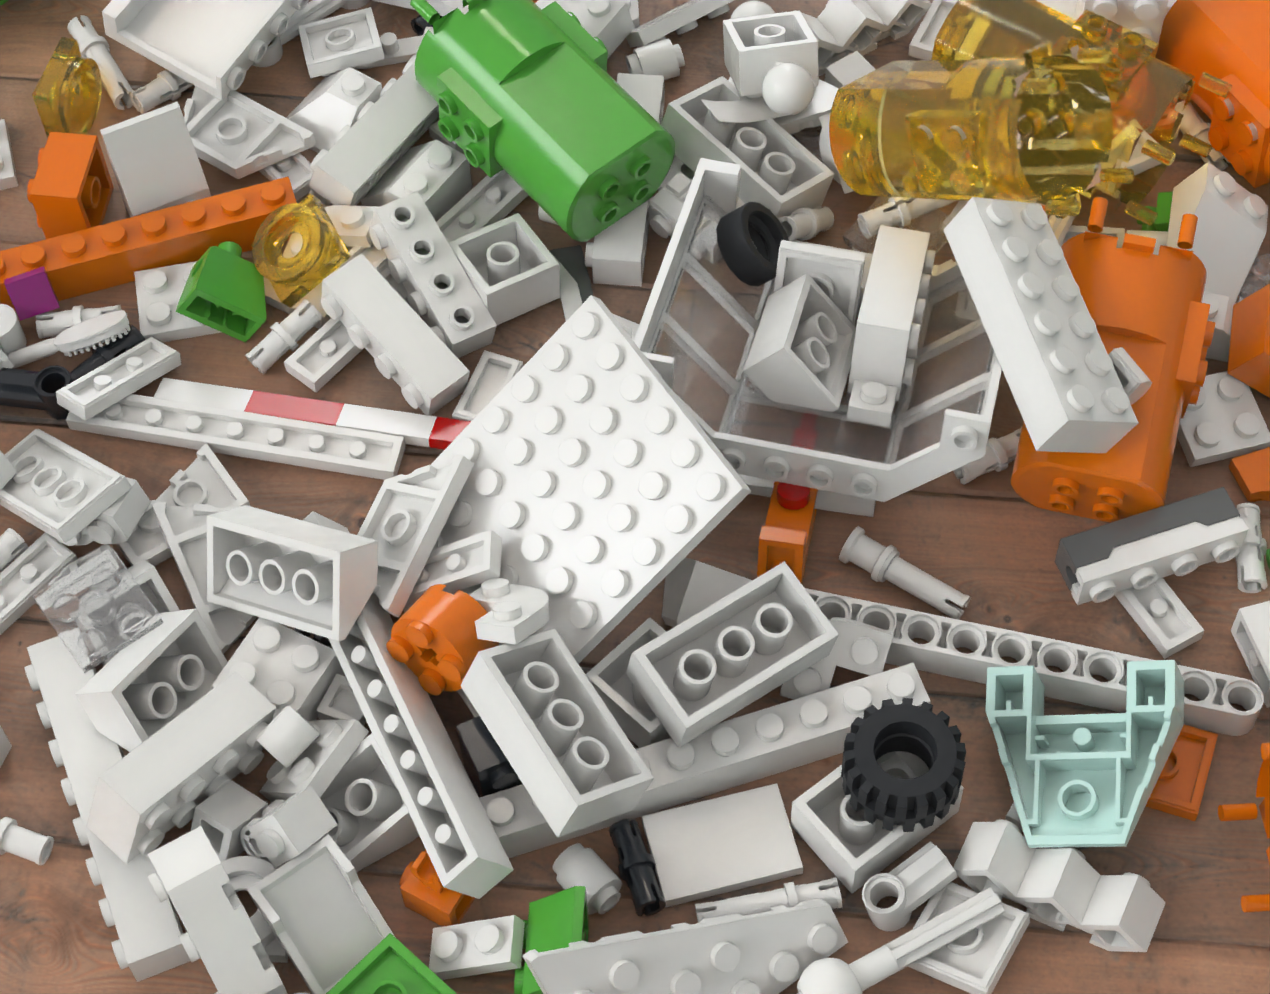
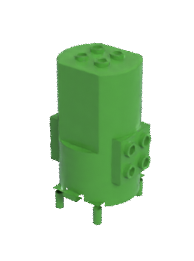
(536, 99)

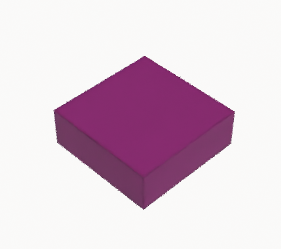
(31, 293)

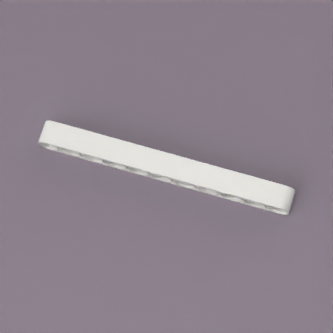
(1076, 660)

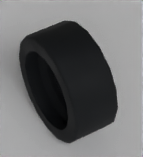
(735, 238)

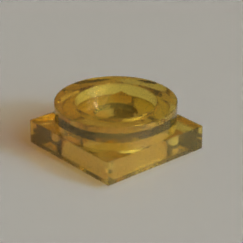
(68, 90)
(319, 255)

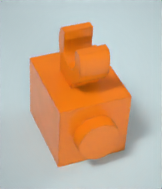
(427, 896)

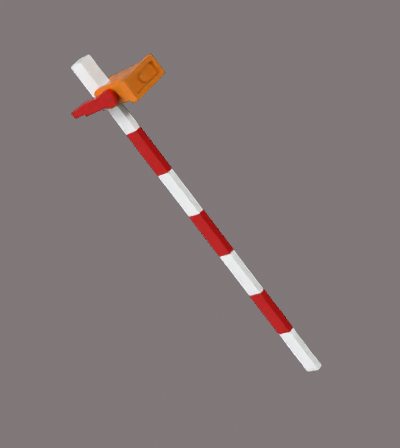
(782, 539)

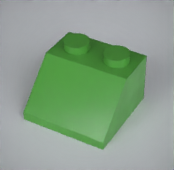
(551, 926)

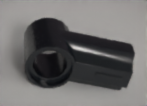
(34, 389)

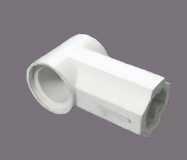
(911, 883)

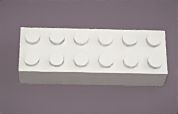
(1039, 327)

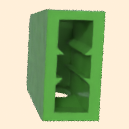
(225, 292)

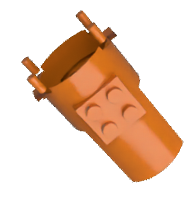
(1234, 45)
(1159, 319)

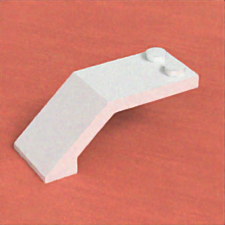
(320, 914)

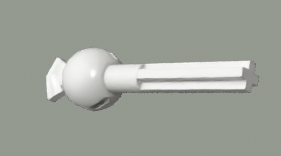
(838, 977)

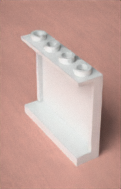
(201, 39)

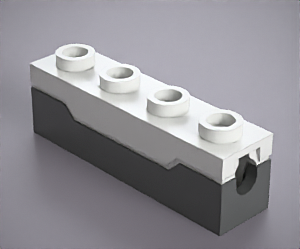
(1151, 546)

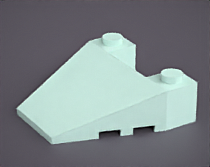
(1084, 774)

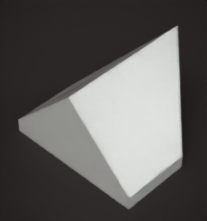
(695, 587)

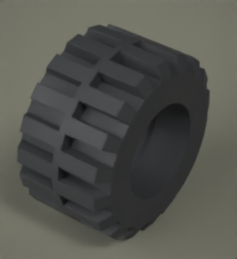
(907, 730)

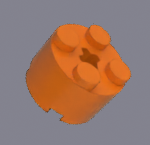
(439, 638)

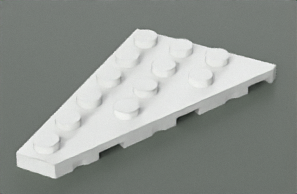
(711, 957)

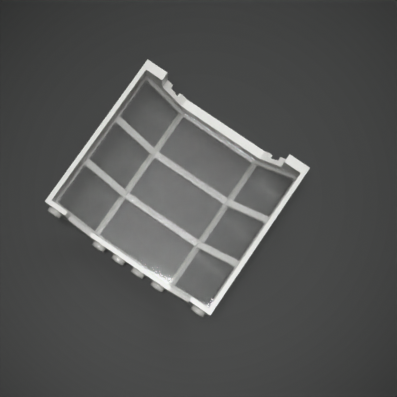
(702, 333)

